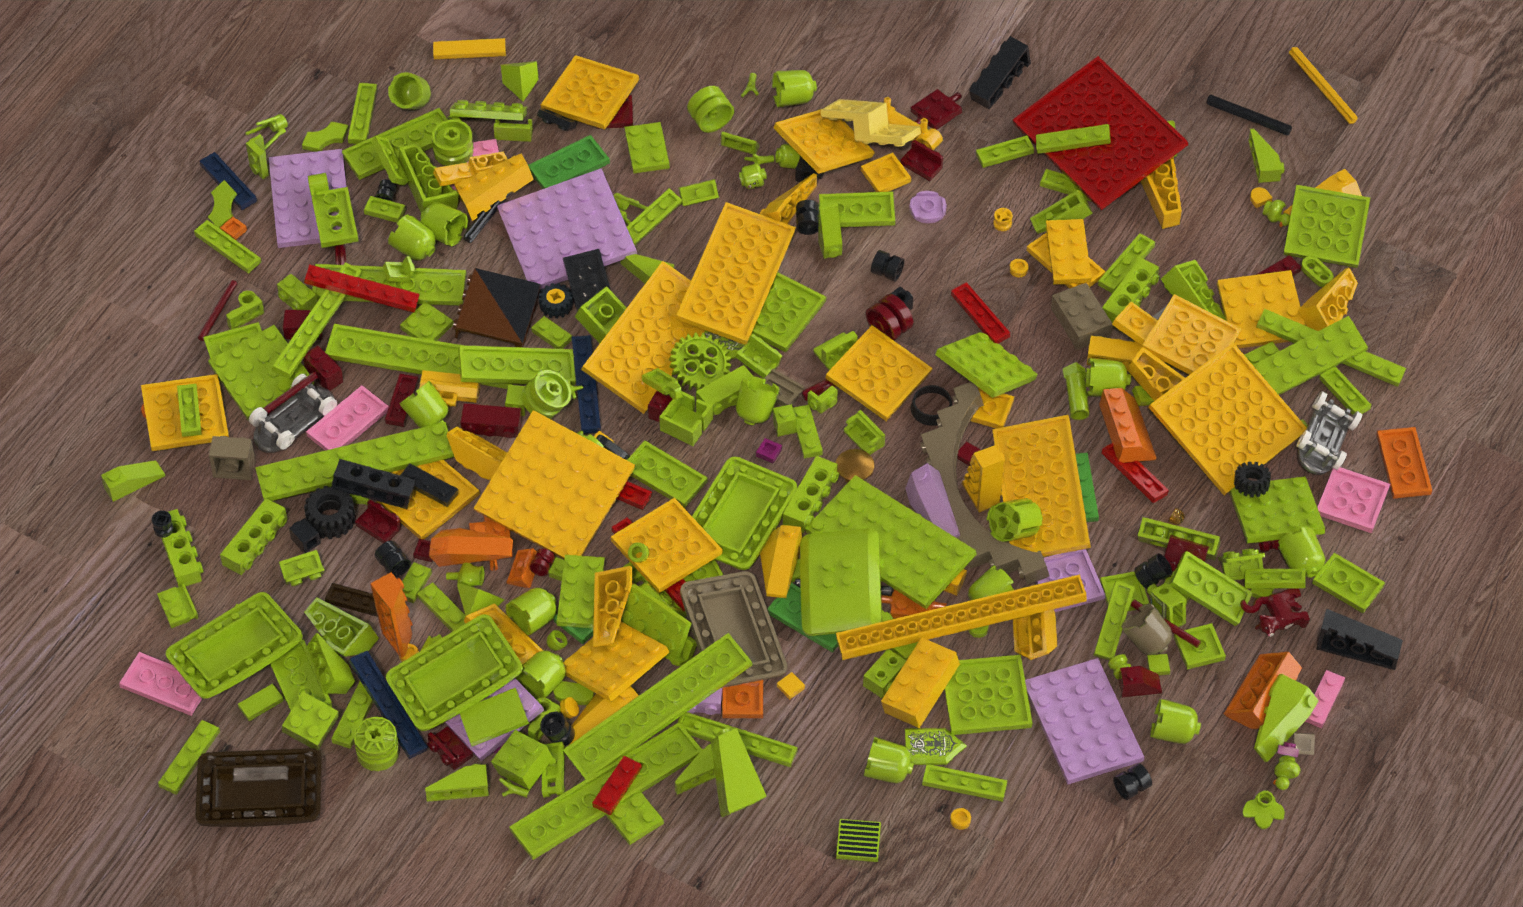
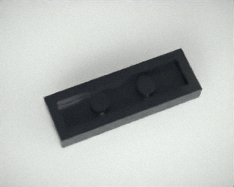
(430, 485)

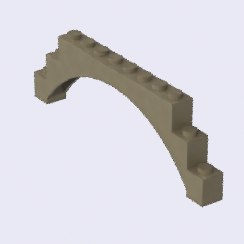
(942, 448)

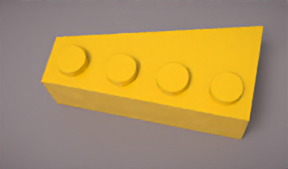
(493, 185)
(1163, 194)
(1153, 374)
(985, 478)

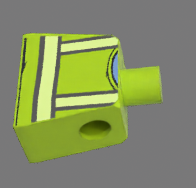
(1168, 603)

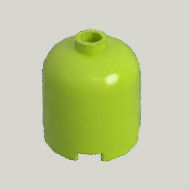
(793, 87)
(409, 91)
(445, 222)
(413, 238)
(1105, 375)
(756, 400)
(426, 407)
(1302, 551)
(990, 584)
(532, 610)
(542, 674)
(1175, 722)
(888, 761)

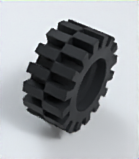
(1251, 487)

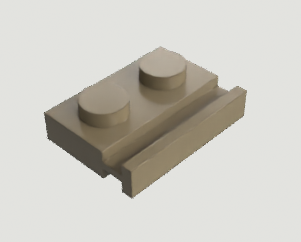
(789, 389)

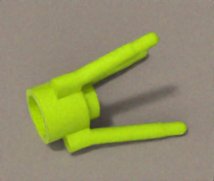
(276, 123)
(623, 203)

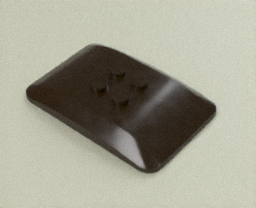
(258, 787)

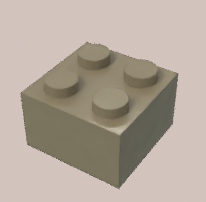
(232, 458)

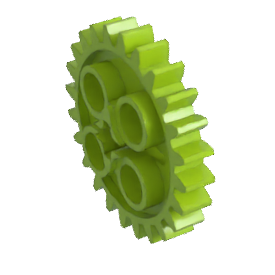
(701, 347)

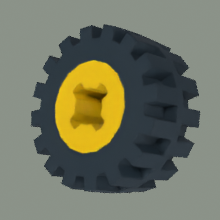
(562, 304)

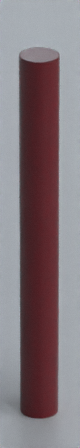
(217, 310)
(291, 392)
(1175, 629)

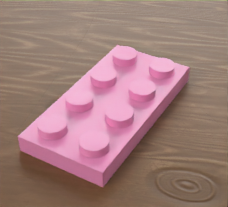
(348, 420)
(160, 683)

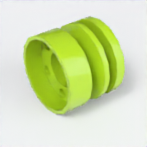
(376, 743)

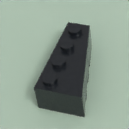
(1000, 72)
(1358, 641)

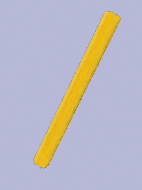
(1323, 85)

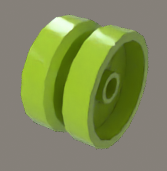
(710, 109)
(452, 142)
(546, 393)

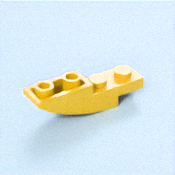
(455, 173)

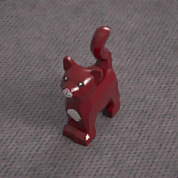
(1280, 609)

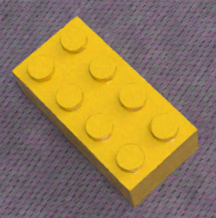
(920, 682)

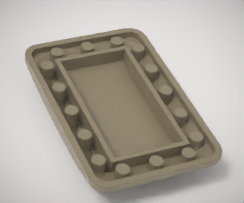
(735, 607)

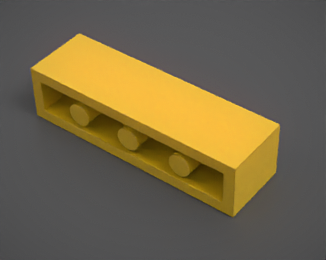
(1113, 349)

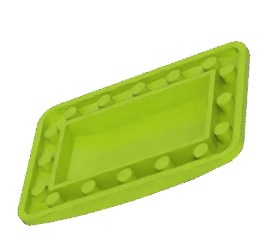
(743, 509)
(840, 581)
(234, 645)
(454, 673)

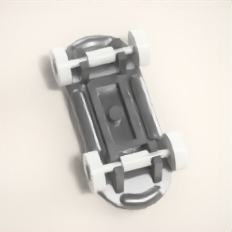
(291, 418)
(1324, 436)

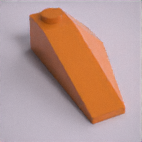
(468, 546)

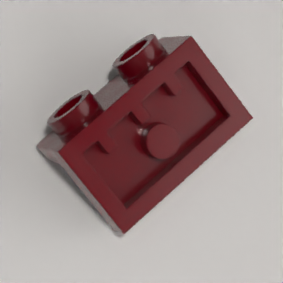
(922, 160)
(379, 522)
(449, 747)

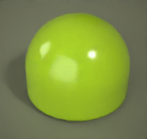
(638, 547)
(553, 644)

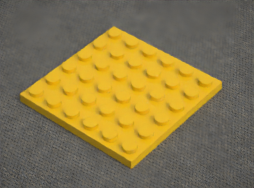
(1227, 417)
(554, 487)

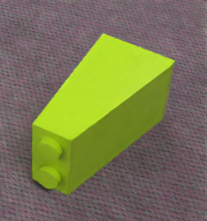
(734, 773)

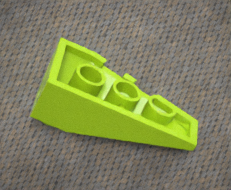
(1189, 283)
(341, 630)
(1287, 710)

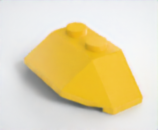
(475, 452)
(1035, 634)

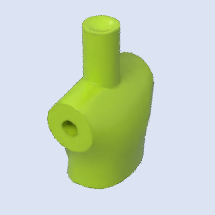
(468, 575)

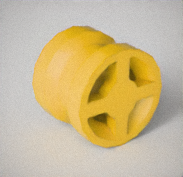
(1000, 215)

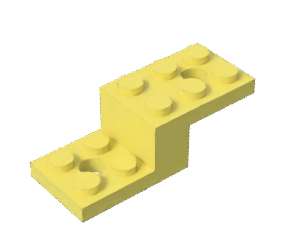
(870, 122)

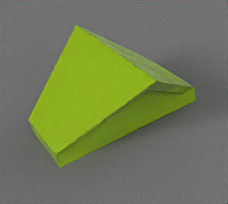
(520, 77)
(476, 599)

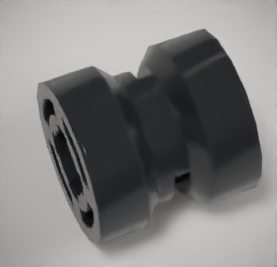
(386, 190)
(162, 523)

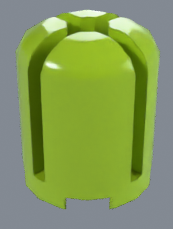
(1014, 519)

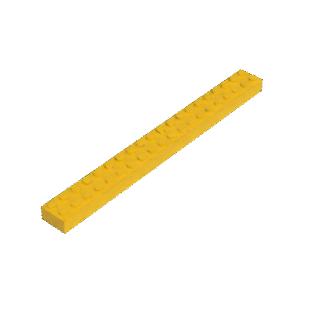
(961, 617)

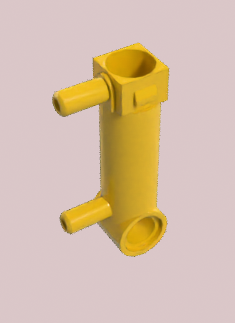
(931, 137)

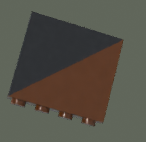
(497, 307)

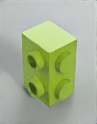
(296, 294)
(883, 673)

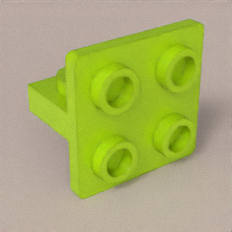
(835, 348)
(1235, 564)

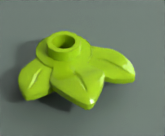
(1264, 812)

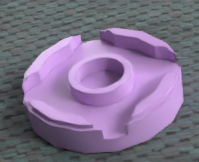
(927, 207)

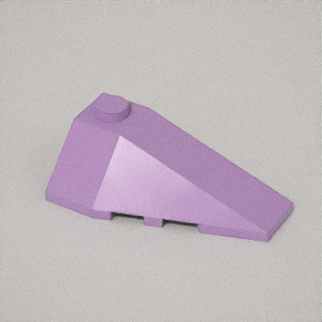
(930, 498)

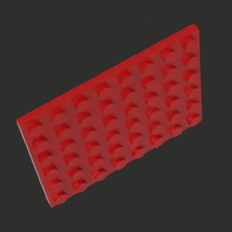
(1137, 132)

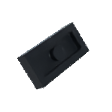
(551, 117)

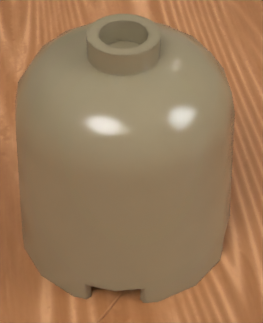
(1148, 630)

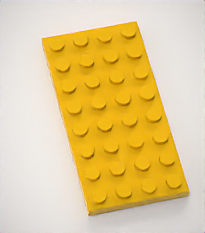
(735, 273)
(642, 338)
(1044, 469)

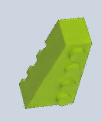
(422, 180)

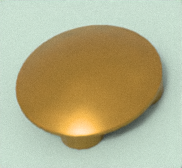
(853, 463)

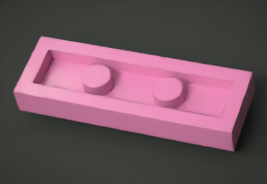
(1326, 694)

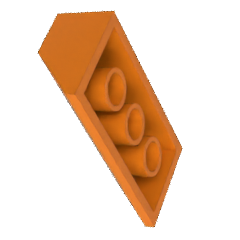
(1126, 426)
(392, 612)
(1253, 695)

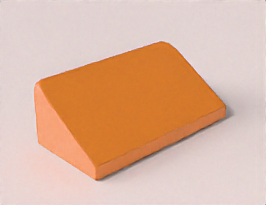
(520, 572)

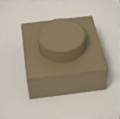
(1305, 742)

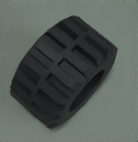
(328, 499)

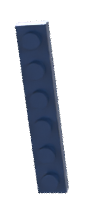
(588, 395)
(388, 704)

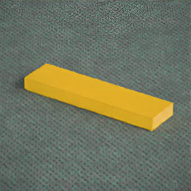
(469, 48)

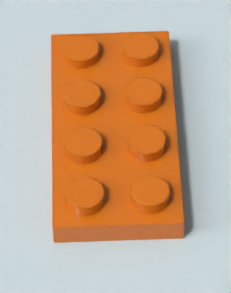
(1404, 462)

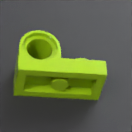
(249, 309)
(534, 728)

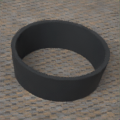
(921, 417)

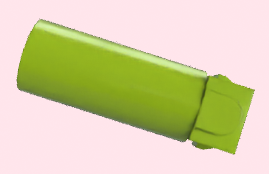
(1076, 389)

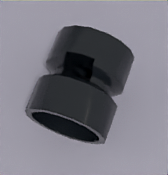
(807, 217)
(887, 265)
(392, 558)
(1154, 570)
(557, 728)
(1134, 780)

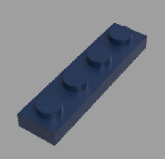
(220, 171)

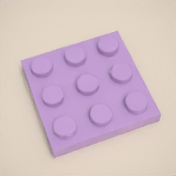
(1073, 564)

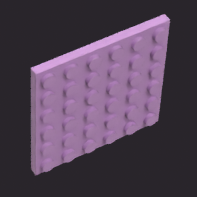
(565, 222)

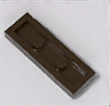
(351, 599)

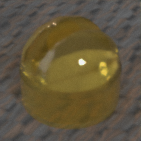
(1177, 516)

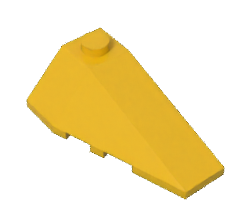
(784, 206)
(780, 559)
(610, 598)
(599, 710)

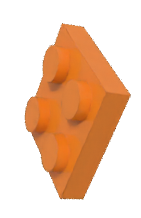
(743, 700)

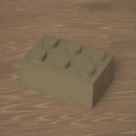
(1081, 315)

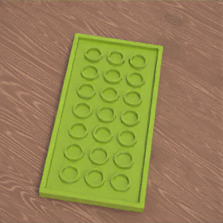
(913, 552)

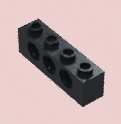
(373, 484)

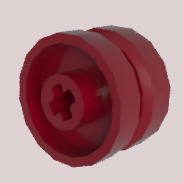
(890, 316)

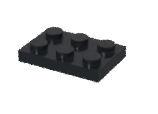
(585, 275)

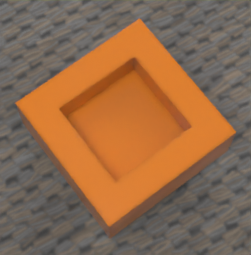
(234, 228)

